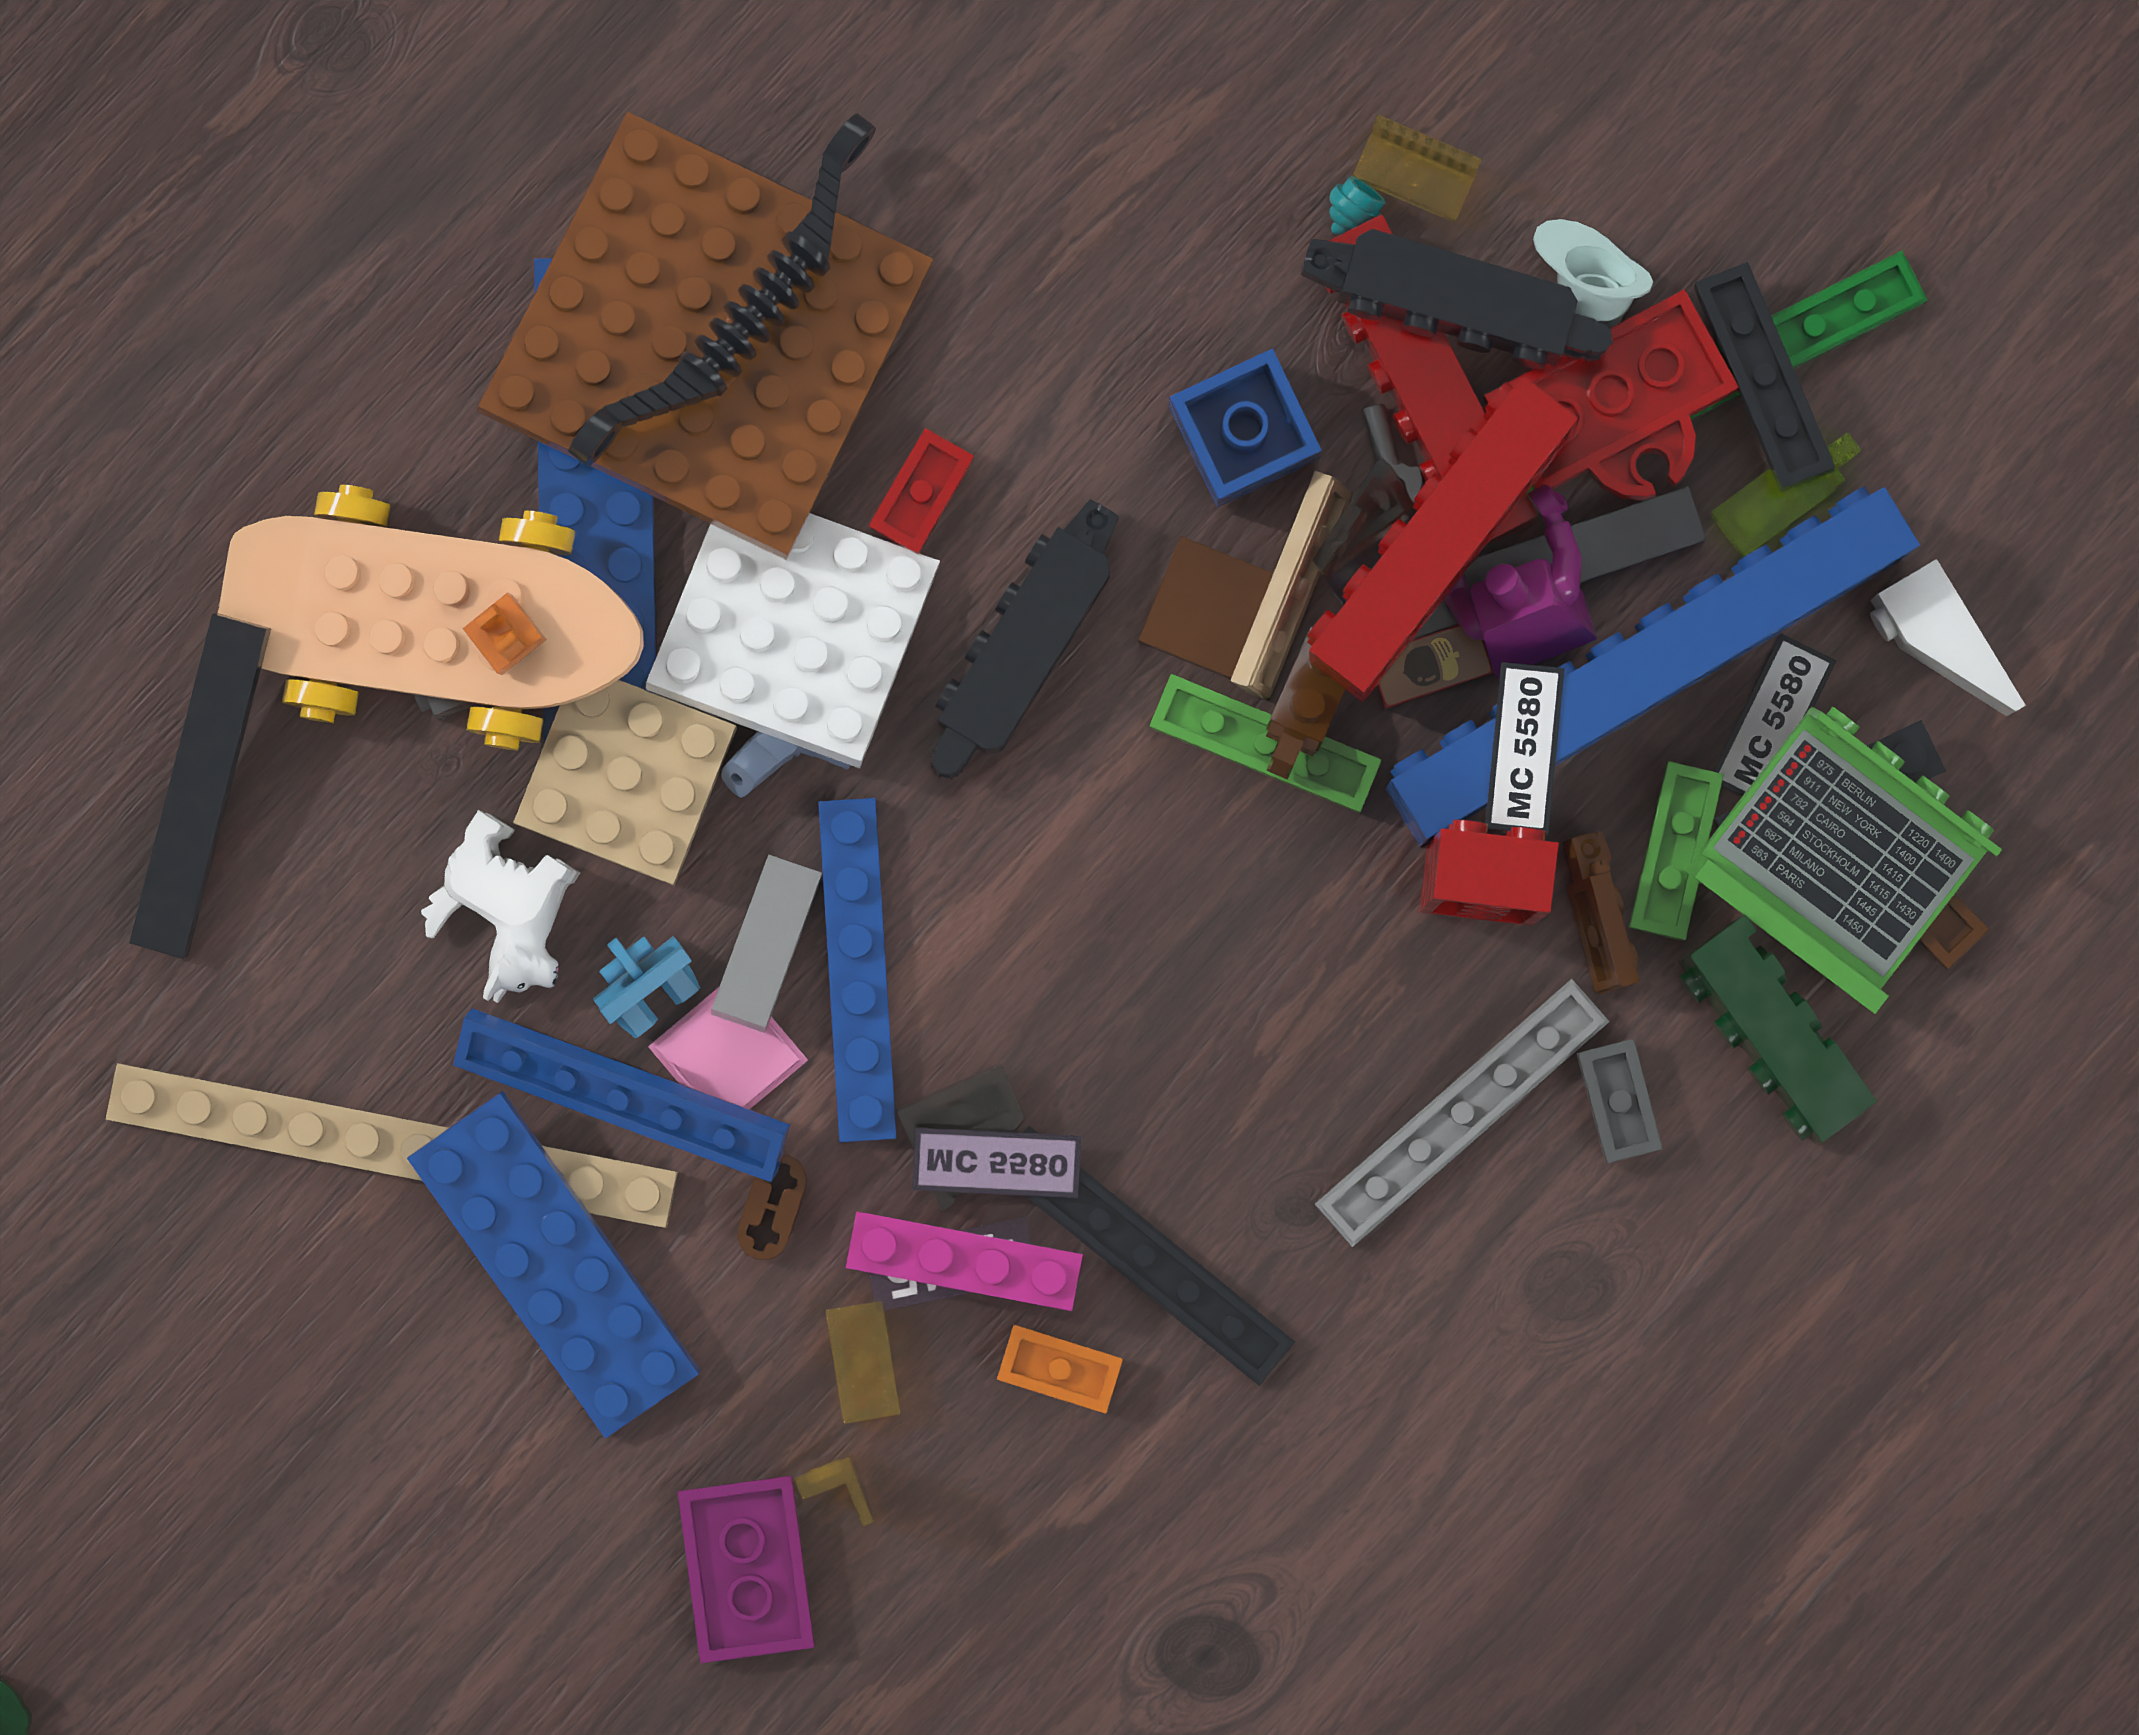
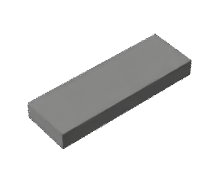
(766, 943)

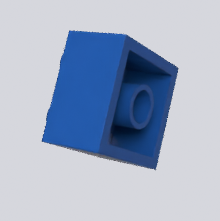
(1244, 428)

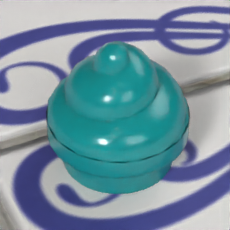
(1353, 204)

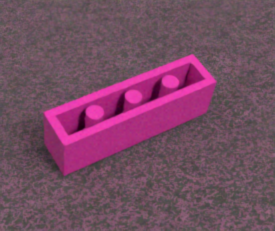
(964, 1261)

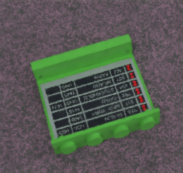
(1842, 854)

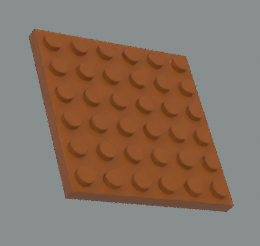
(644, 274)

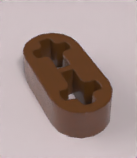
(785, 1212)

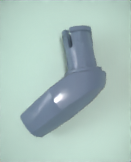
(760, 759)

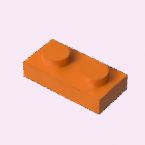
(1059, 1369)

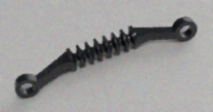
(698, 377)

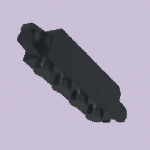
(1456, 297)
(1027, 640)

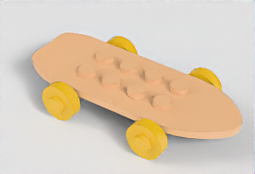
(393, 605)

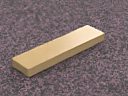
(1290, 588)

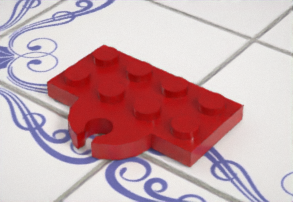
(1636, 399)

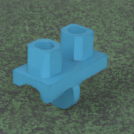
(625, 997)

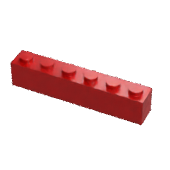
(1426, 386)

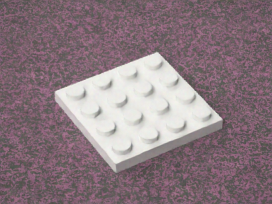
(795, 641)

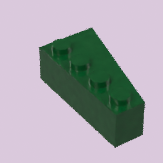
(1775, 1032)

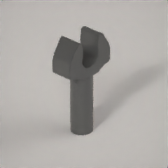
(1384, 447)

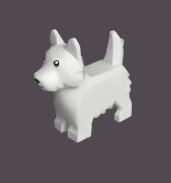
(511, 897)

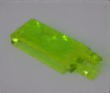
(1763, 511)

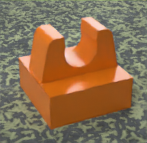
(504, 633)

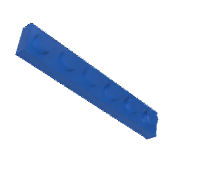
(857, 970)
(621, 1095)

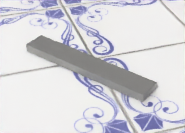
(1461, 1113)

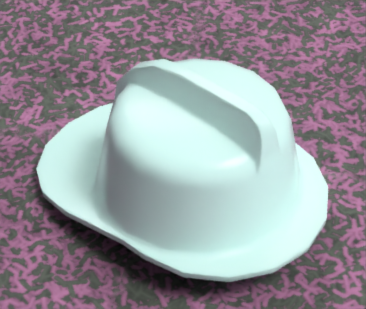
(1593, 269)

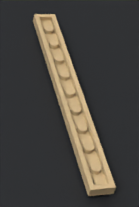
(357, 1138)

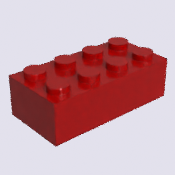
(1489, 874)

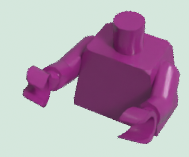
(1531, 608)

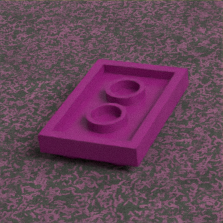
(746, 1569)

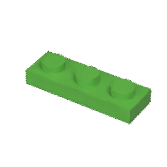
(1675, 839)

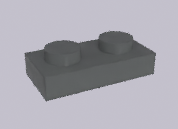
(1619, 1101)

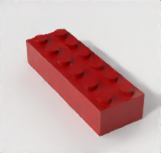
(1443, 537)

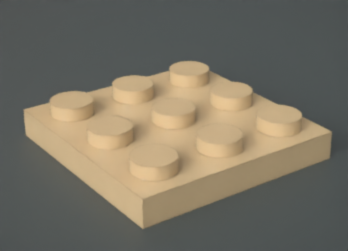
(626, 778)

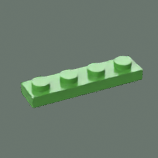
(1239, 735)

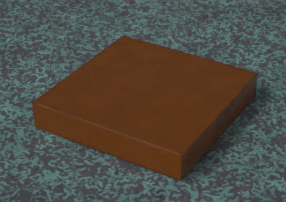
(1205, 607)

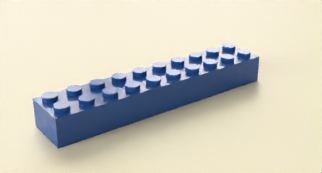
(1670, 651)

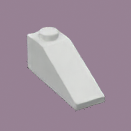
(1938, 630)

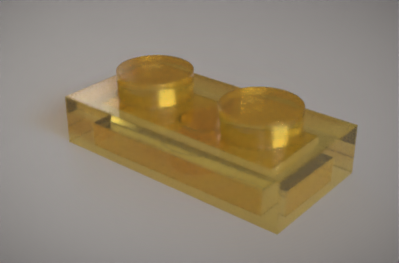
(863, 1362)

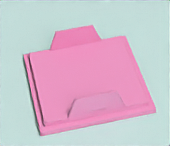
(726, 1056)

